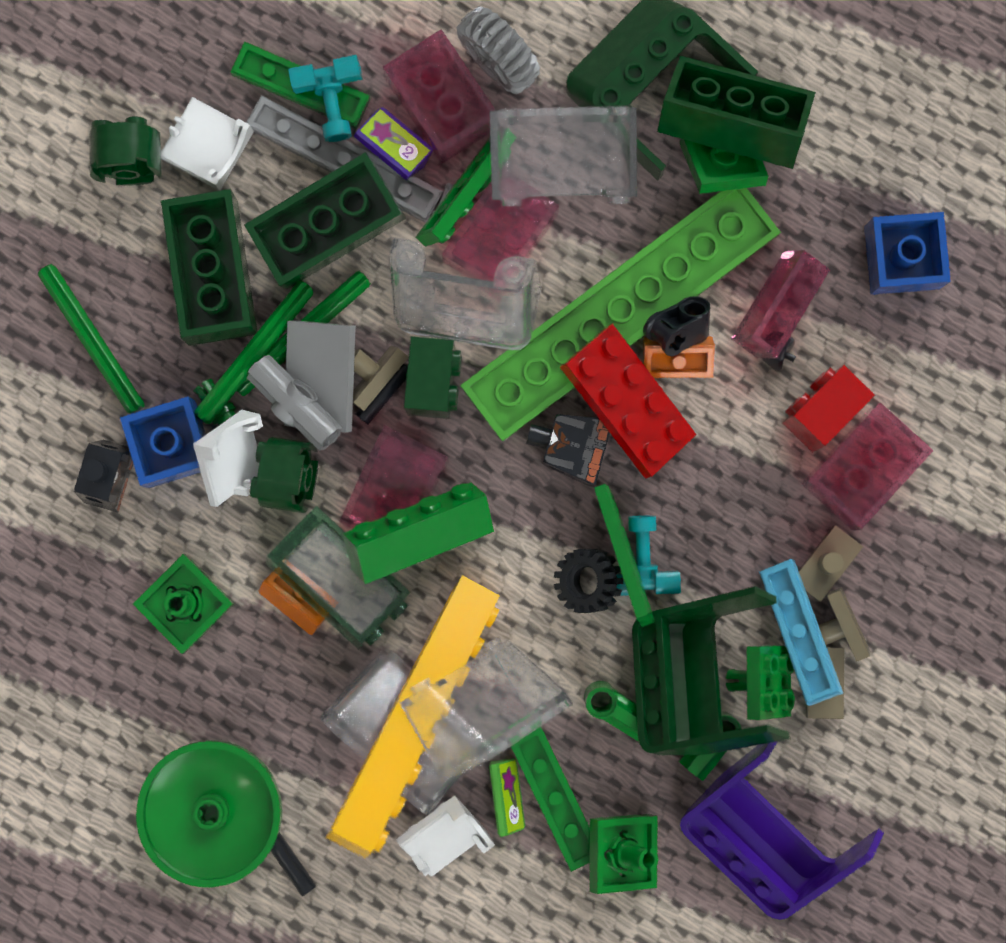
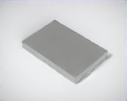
(324, 360)

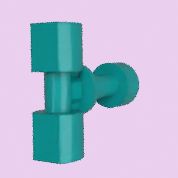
(327, 83)
(660, 581)

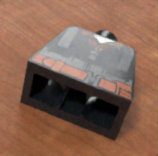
(572, 446)
(104, 475)

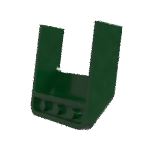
(638, 53)
(680, 678)

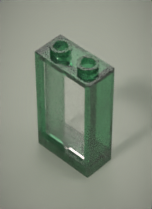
(319, 570)

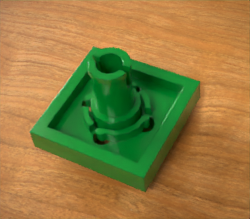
(160, 603)
(765, 682)
(633, 853)

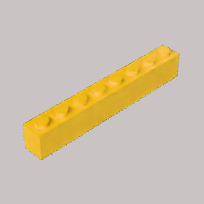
(397, 747)

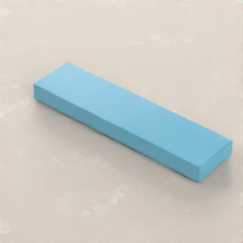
(801, 633)

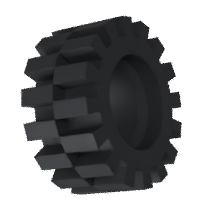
(570, 580)

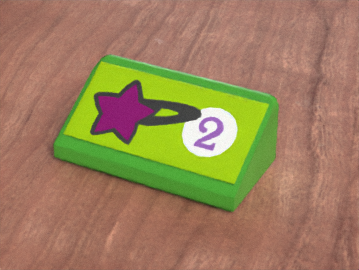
(507, 796)

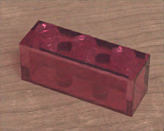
(780, 304)

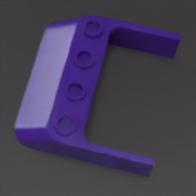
(761, 847)

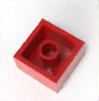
(828, 409)

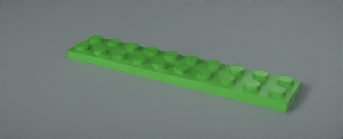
(662, 274)

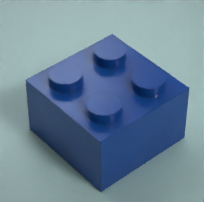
(907, 253)
(163, 441)

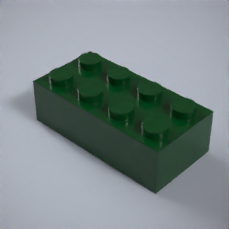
(735, 112)
(325, 221)
(209, 267)

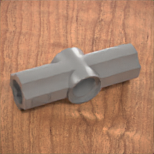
(294, 402)

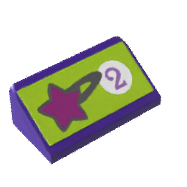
(394, 143)

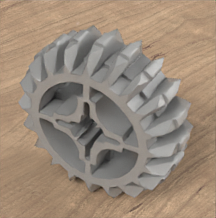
(498, 50)

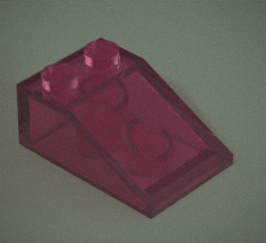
(393, 478)

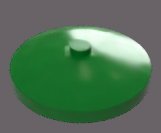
(209, 813)

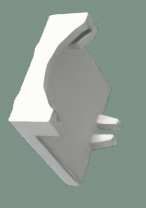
(206, 143)
(229, 457)
(443, 837)

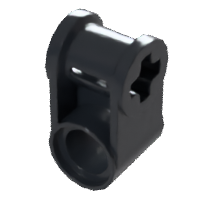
(681, 326)

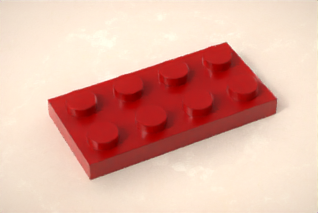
(628, 401)

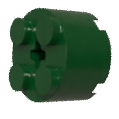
(125, 151)
(284, 474)

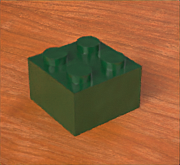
(431, 377)

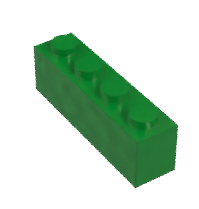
(418, 532)

